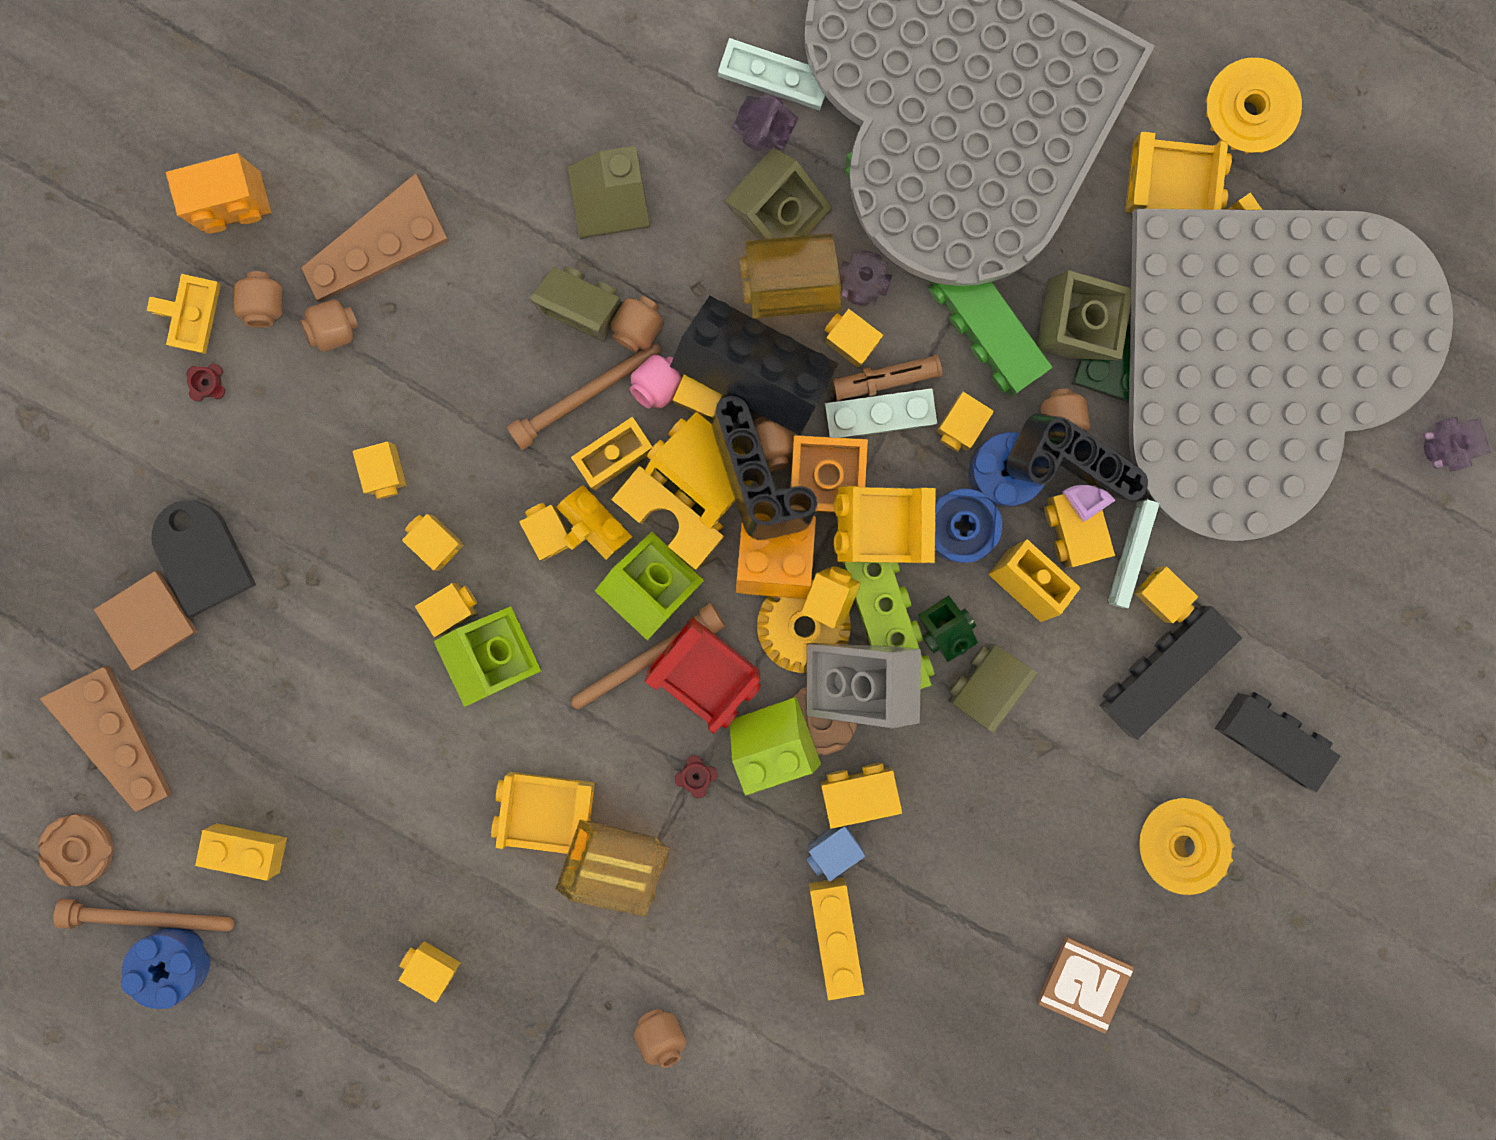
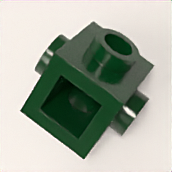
(948, 629)

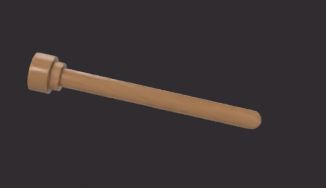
(526, 430)
(708, 617)
(71, 913)

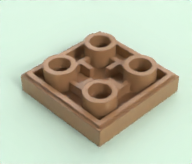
(145, 620)

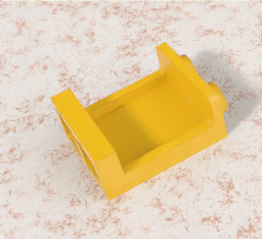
(1176, 175)
(695, 466)
(885, 525)
(540, 811)

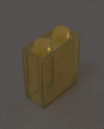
(791, 276)
(612, 868)

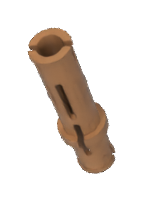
(887, 377)

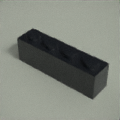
(1170, 671)

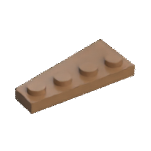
(382, 239)
(109, 734)

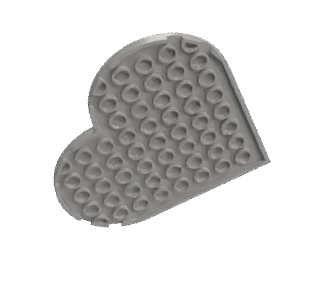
(969, 121)
(1266, 347)

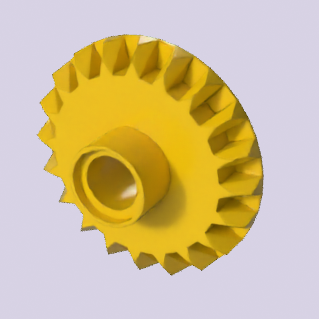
(1269, 90)
(779, 638)
(1164, 846)

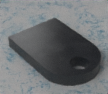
(201, 559)

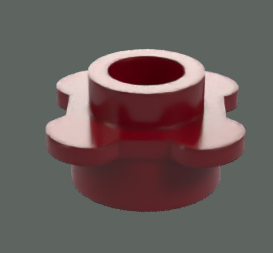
(195, 379)
(699, 786)

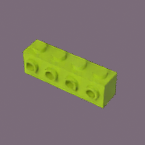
(884, 610)

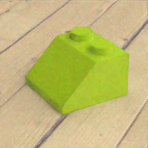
(649, 585)
(487, 656)
(772, 746)

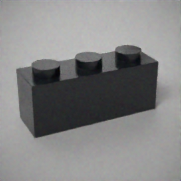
(1278, 740)

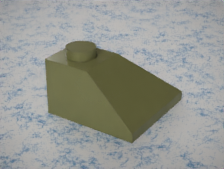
(609, 193)

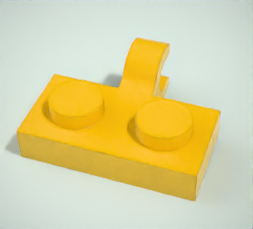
(190, 313)
(592, 523)

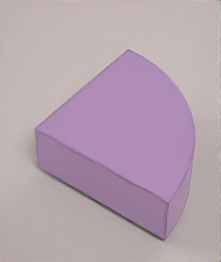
(1087, 500)

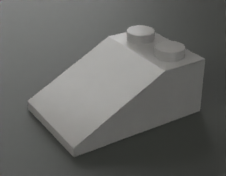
(864, 684)

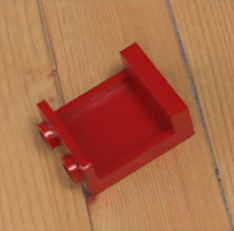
(705, 675)

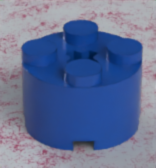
(987, 478)
(984, 526)
(159, 984)

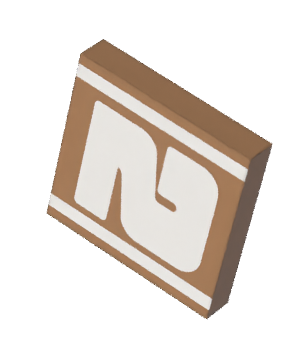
(1085, 984)

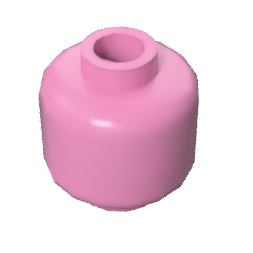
(655, 382)

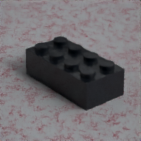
(753, 363)

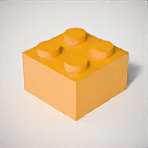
(219, 193)
(826, 465)
(777, 564)

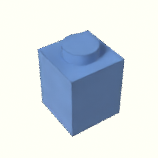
(834, 852)

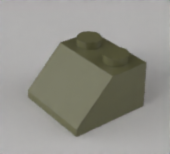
(778, 199)
(577, 302)
(1084, 317)
(991, 686)

